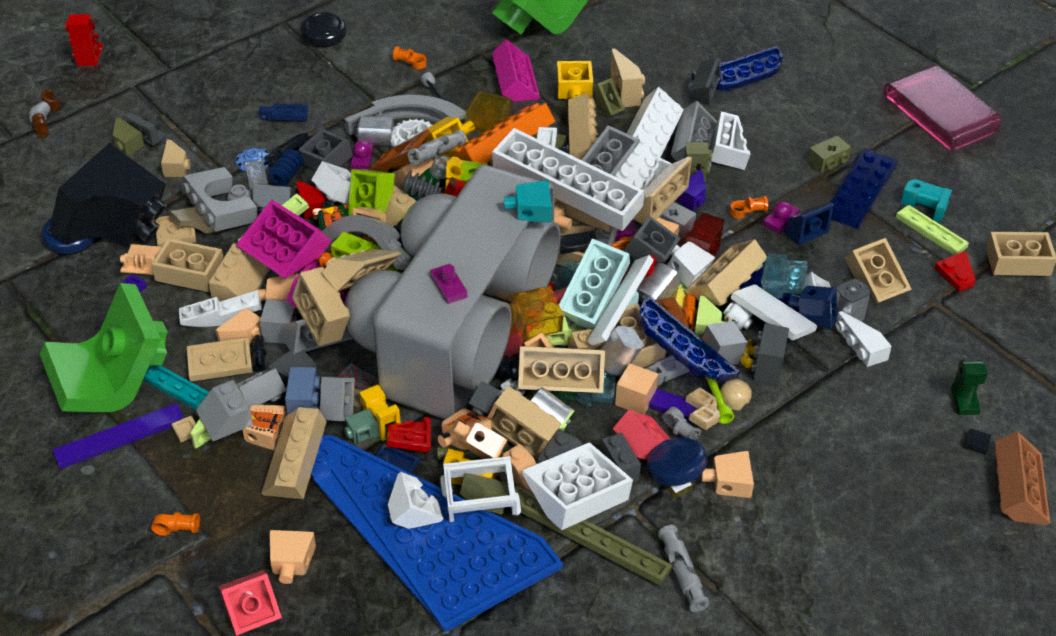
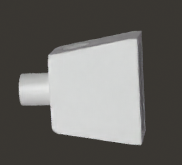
(689, 262)

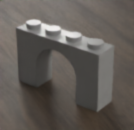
(217, 213)

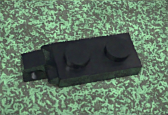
(295, 142)

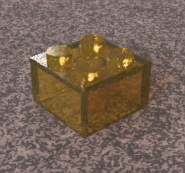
(488, 110)
(536, 312)

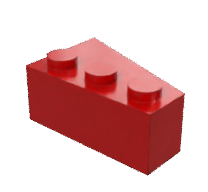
(83, 39)

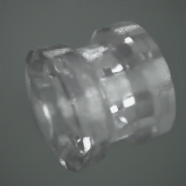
(439, 167)

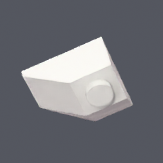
(410, 504)

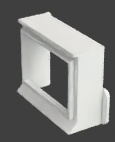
(479, 467)

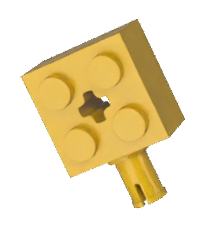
(574, 79)
(448, 126)

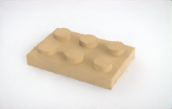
(219, 359)

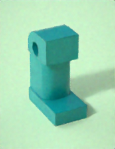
(928, 196)

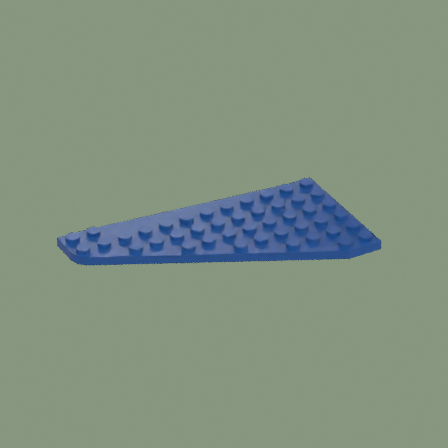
(446, 565)

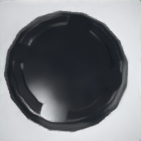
(323, 29)

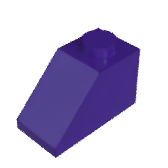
(695, 193)

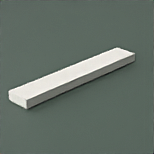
(620, 300)

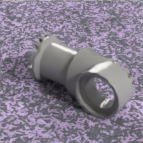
(679, 424)

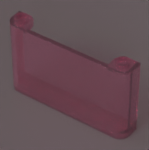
(943, 107)

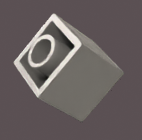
(273, 318)
(726, 340)

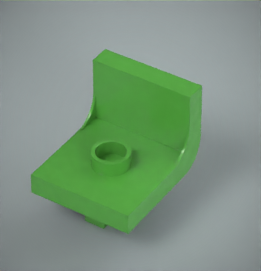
(552, 14)
(111, 365)

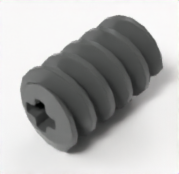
(420, 186)

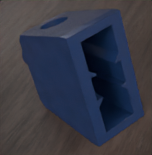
(817, 305)

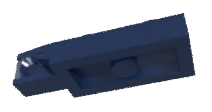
(283, 112)

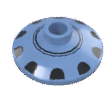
(251, 153)

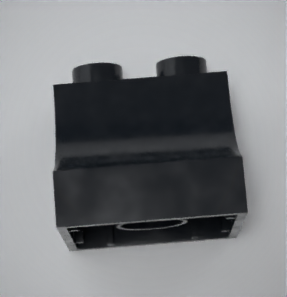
(109, 200)

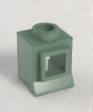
(361, 426)

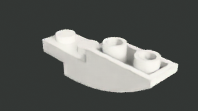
(215, 313)

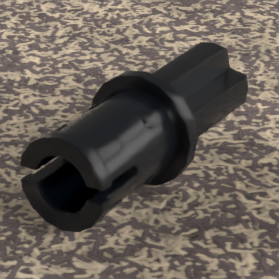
(258, 353)

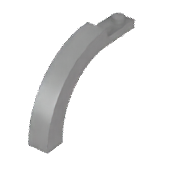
(408, 107)
(379, 230)

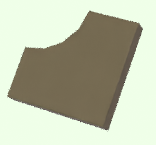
(191, 218)

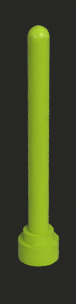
(725, 412)

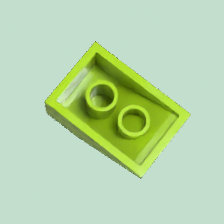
(370, 189)

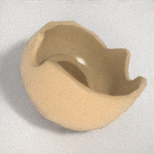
(736, 393)

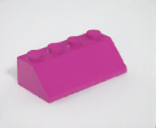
(515, 73)

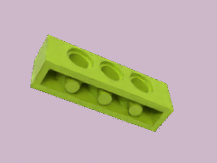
(349, 243)

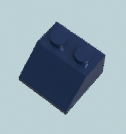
(809, 224)

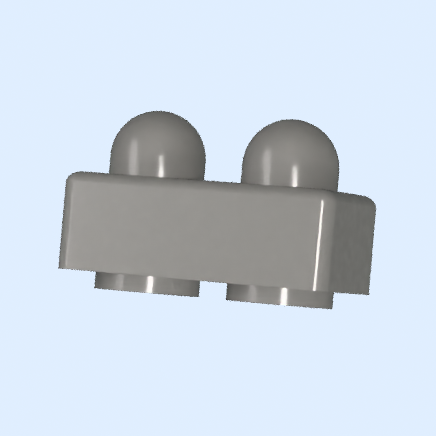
(438, 351)

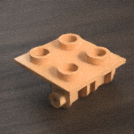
(139, 259)

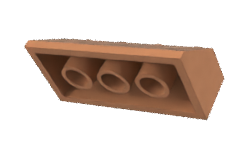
(1021, 480)

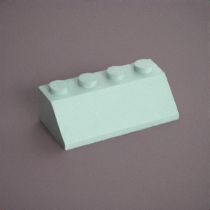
(594, 284)

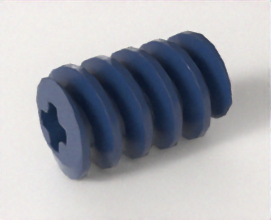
(285, 168)

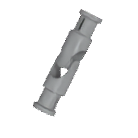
(436, 147)
(684, 570)

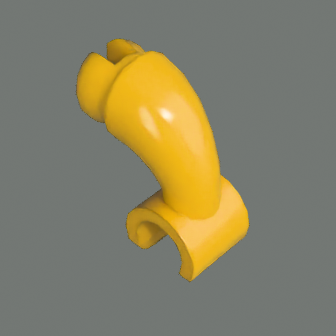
(746, 359)

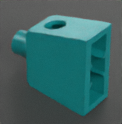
(531, 202)

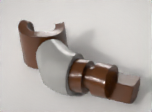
(39, 112)

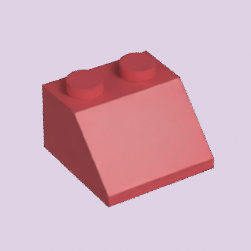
(641, 433)
(250, 602)

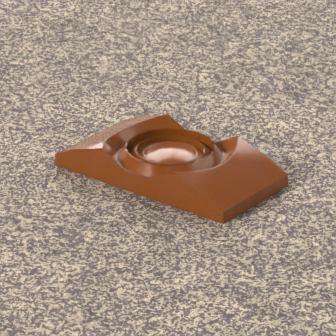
(397, 155)

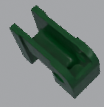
(965, 386)

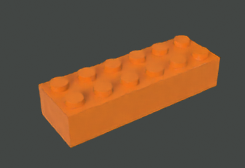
(526, 121)

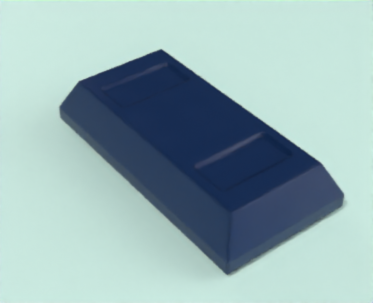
(398, 458)

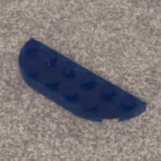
(749, 68)
(683, 343)

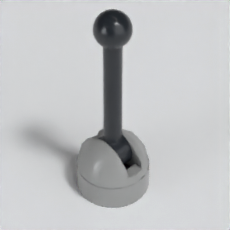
(430, 83)

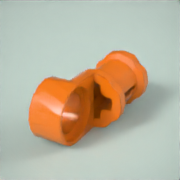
(410, 57)
(748, 206)
(175, 523)

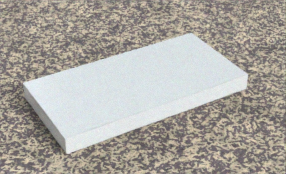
(773, 311)

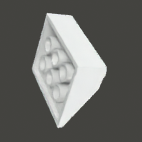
(577, 485)

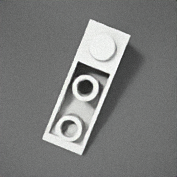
(865, 341)

